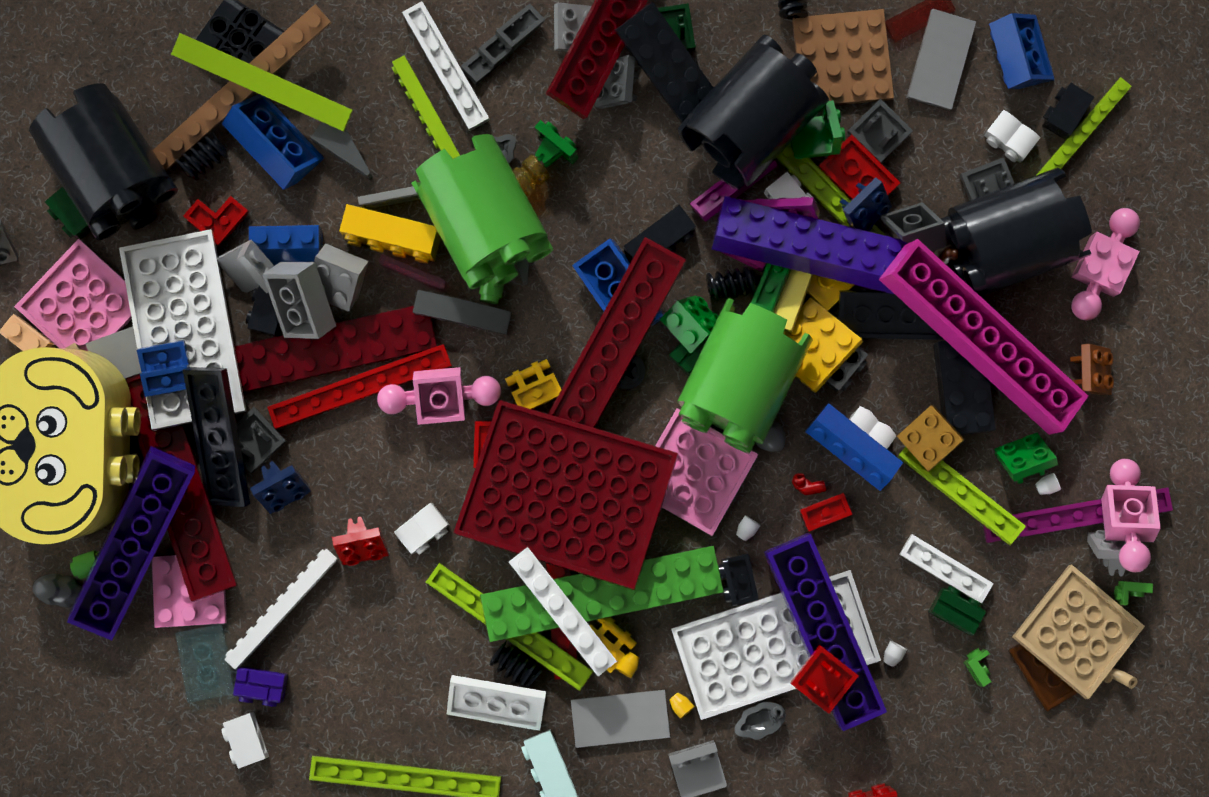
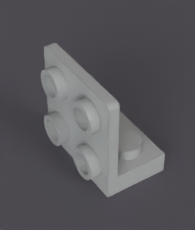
(697, 769)

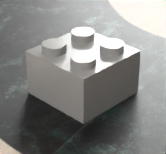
(340, 275)

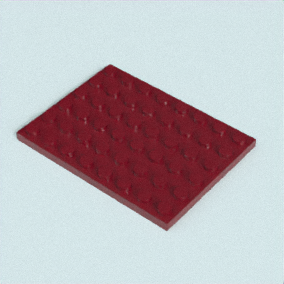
(566, 494)

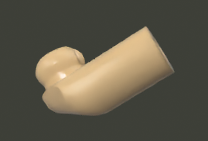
(1122, 677)

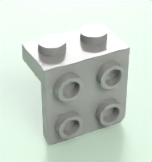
(245, 266)

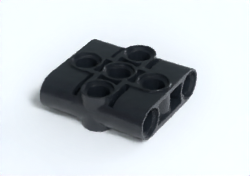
(236, 18)

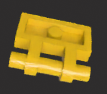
(537, 392)
(623, 638)

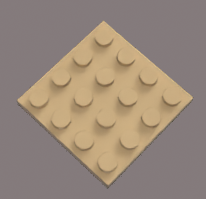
(1078, 631)

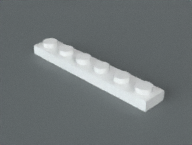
(445, 66)
(562, 611)

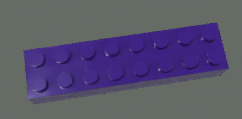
(804, 243)
(131, 543)
(823, 622)

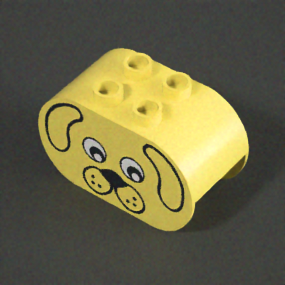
(63, 444)

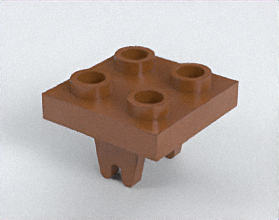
(1095, 369)

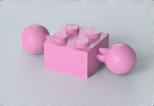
(1107, 265)
(439, 395)
(1130, 514)

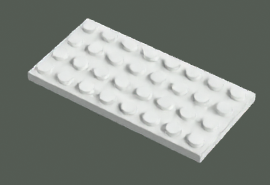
(176, 297)
(756, 649)

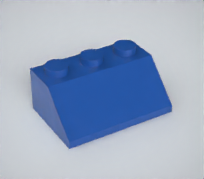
(1021, 51)
(288, 243)

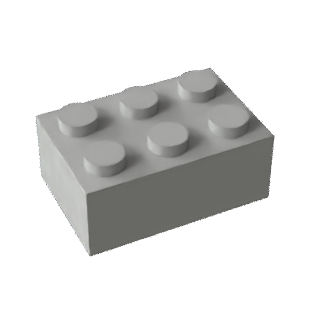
(299, 300)

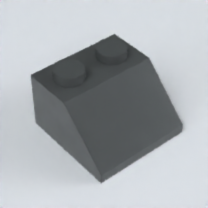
(917, 223)

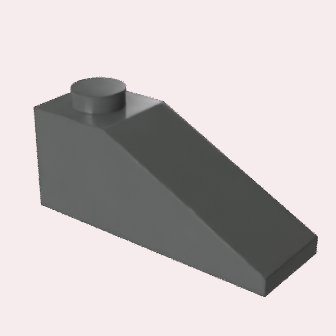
(341, 146)

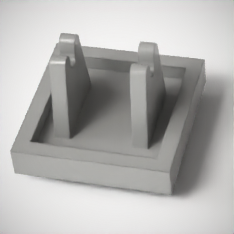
(567, 22)
(1107, 551)

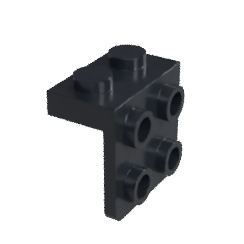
(738, 579)

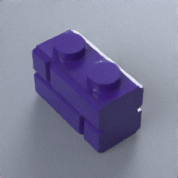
(260, 685)

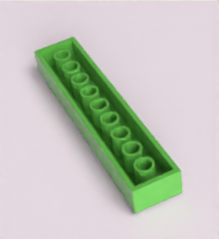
(661, 582)

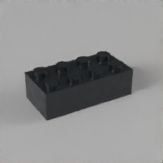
(963, 392)

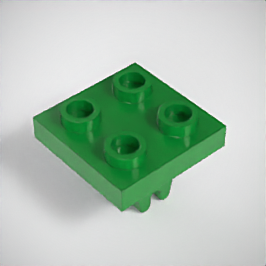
(554, 145)
(1026, 457)

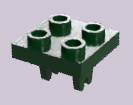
(680, 21)

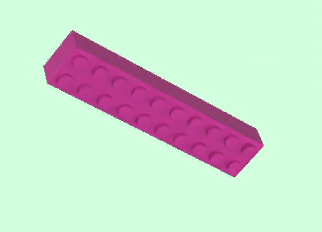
(983, 337)

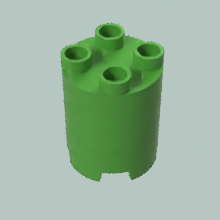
(481, 213)
(742, 375)

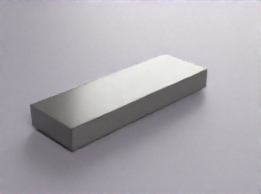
(388, 198)

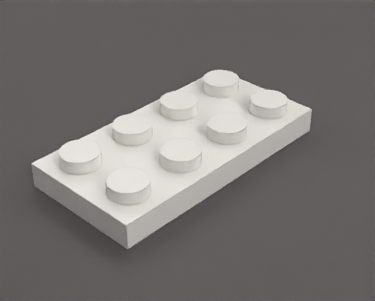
(496, 702)

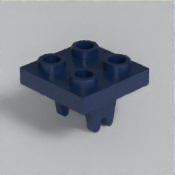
(867, 205)
(279, 487)

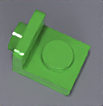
(1136, 589)
(978, 671)

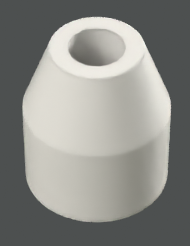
(1048, 484)
(747, 528)
(894, 653)

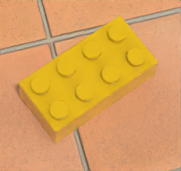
(390, 233)

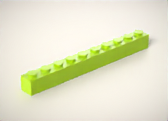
(423, 105)
(1087, 126)

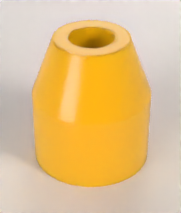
(628, 664)
(681, 705)

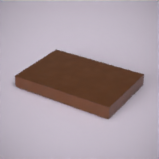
(1044, 682)

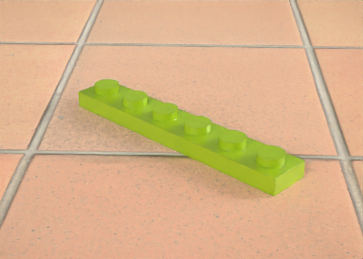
(968, 497)

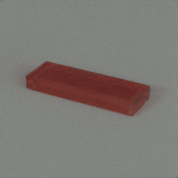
(915, 18)

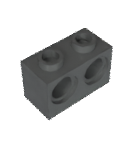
(847, 370)

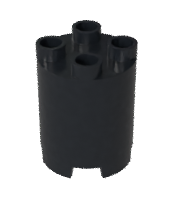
(754, 112)
(103, 161)
(1016, 233)

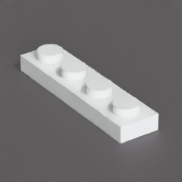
(946, 568)

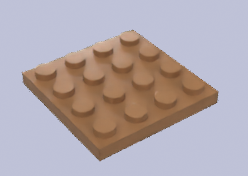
(848, 55)

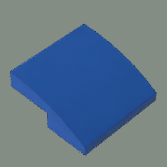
(163, 367)

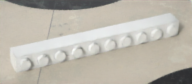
(281, 609)

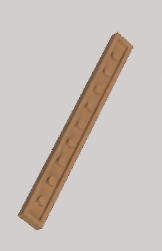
(219, 105)

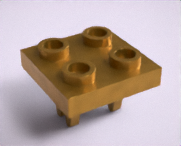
(930, 438)

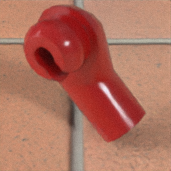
(806, 487)

